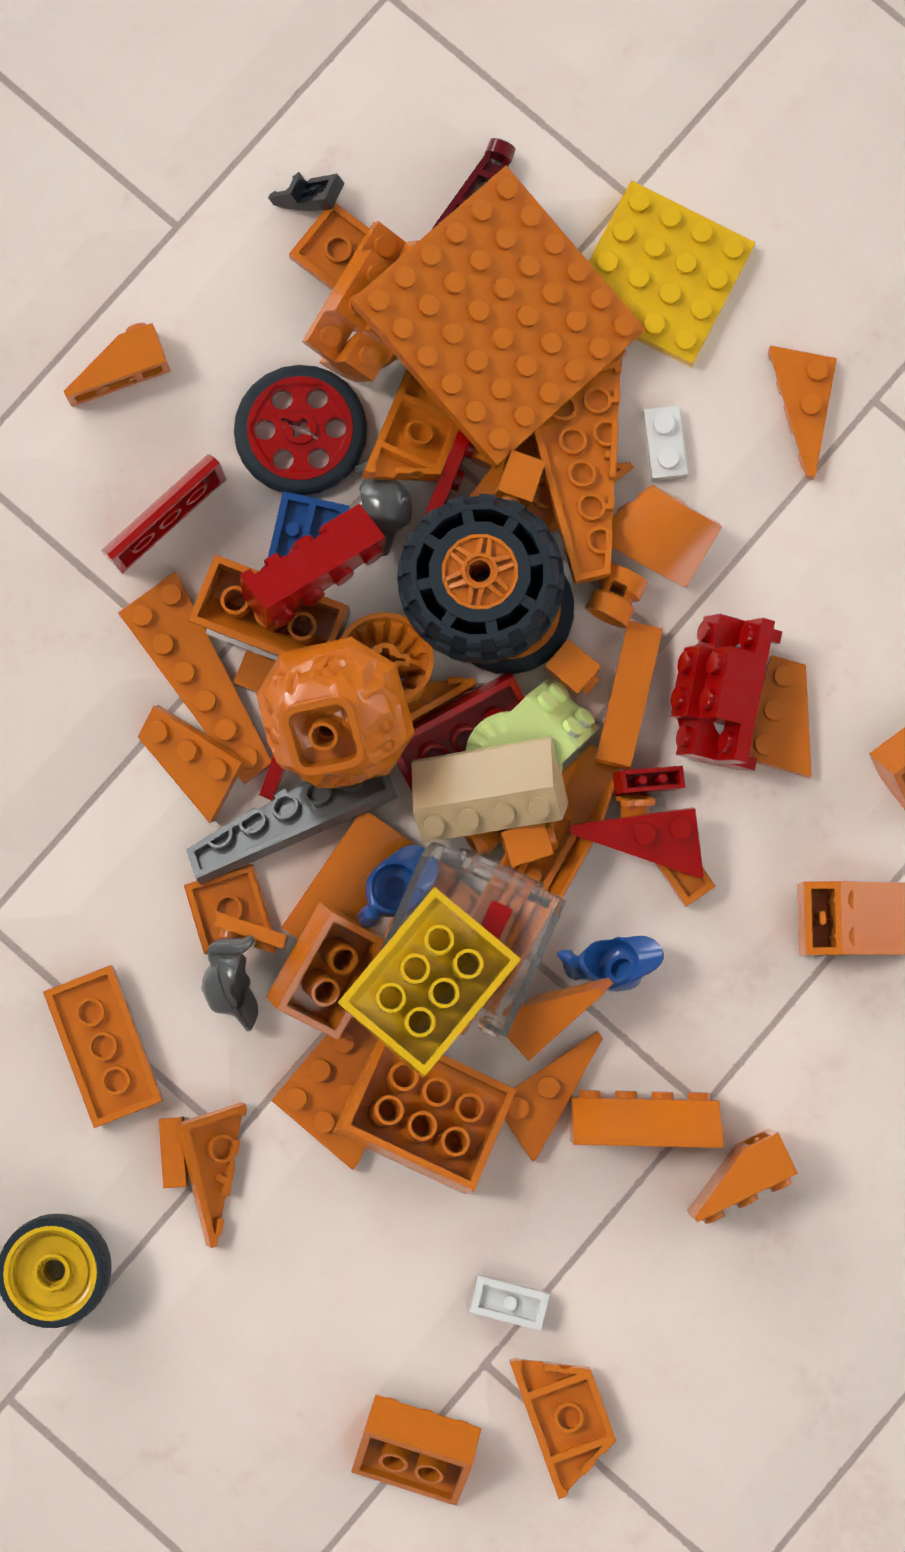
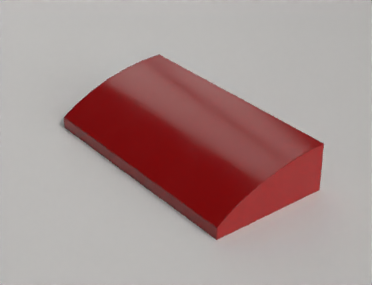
(165, 513)
(451, 726)

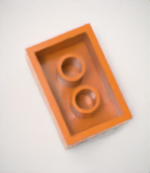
(323, 968)

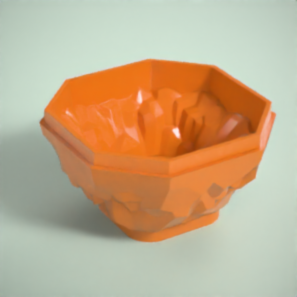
(350, 693)

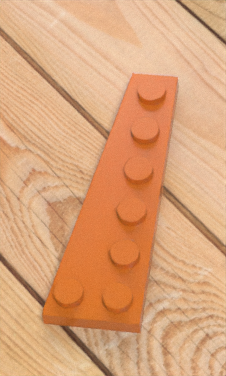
(195, 670)

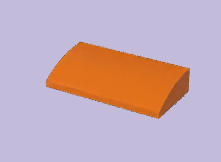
(345, 873)

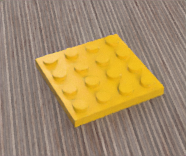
(669, 269)

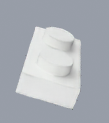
(665, 443)
(509, 1302)

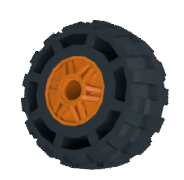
(489, 617)

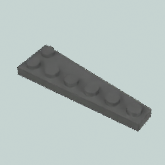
(284, 822)

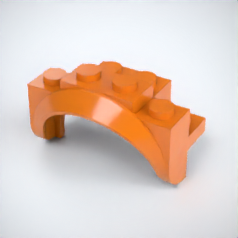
(364, 352)

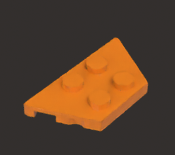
(412, 438)
(565, 1417)

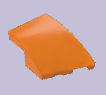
(663, 534)

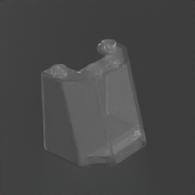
(472, 884)

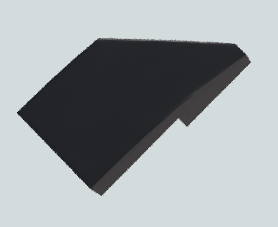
(309, 195)

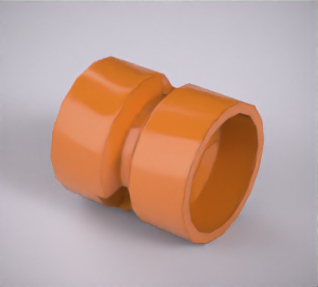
(610, 606)

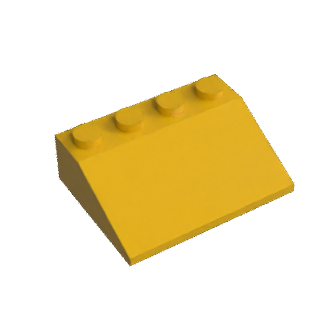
(429, 982)

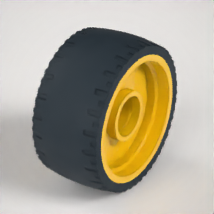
(25, 1275)

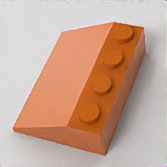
(427, 1123)

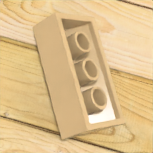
(488, 789)

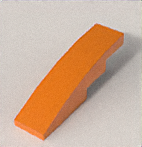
(628, 695)

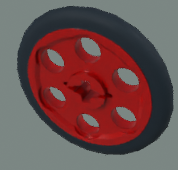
(300, 382)

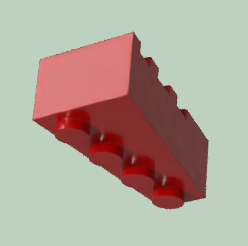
(312, 567)

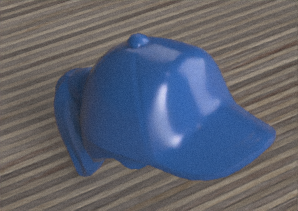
(388, 884)
(620, 959)

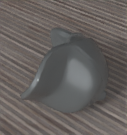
(386, 504)
(227, 983)

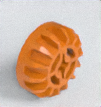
(397, 641)

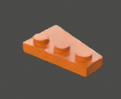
(192, 759)

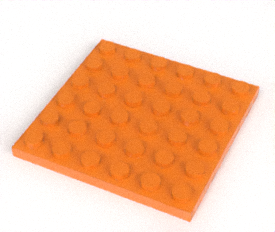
(498, 316)

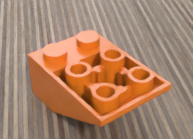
(851, 918)
(748, 1169)

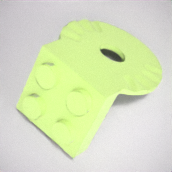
(540, 714)

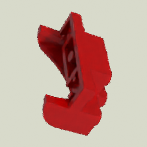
(722, 688)

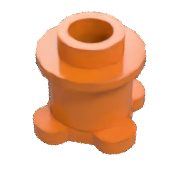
(634, 804)

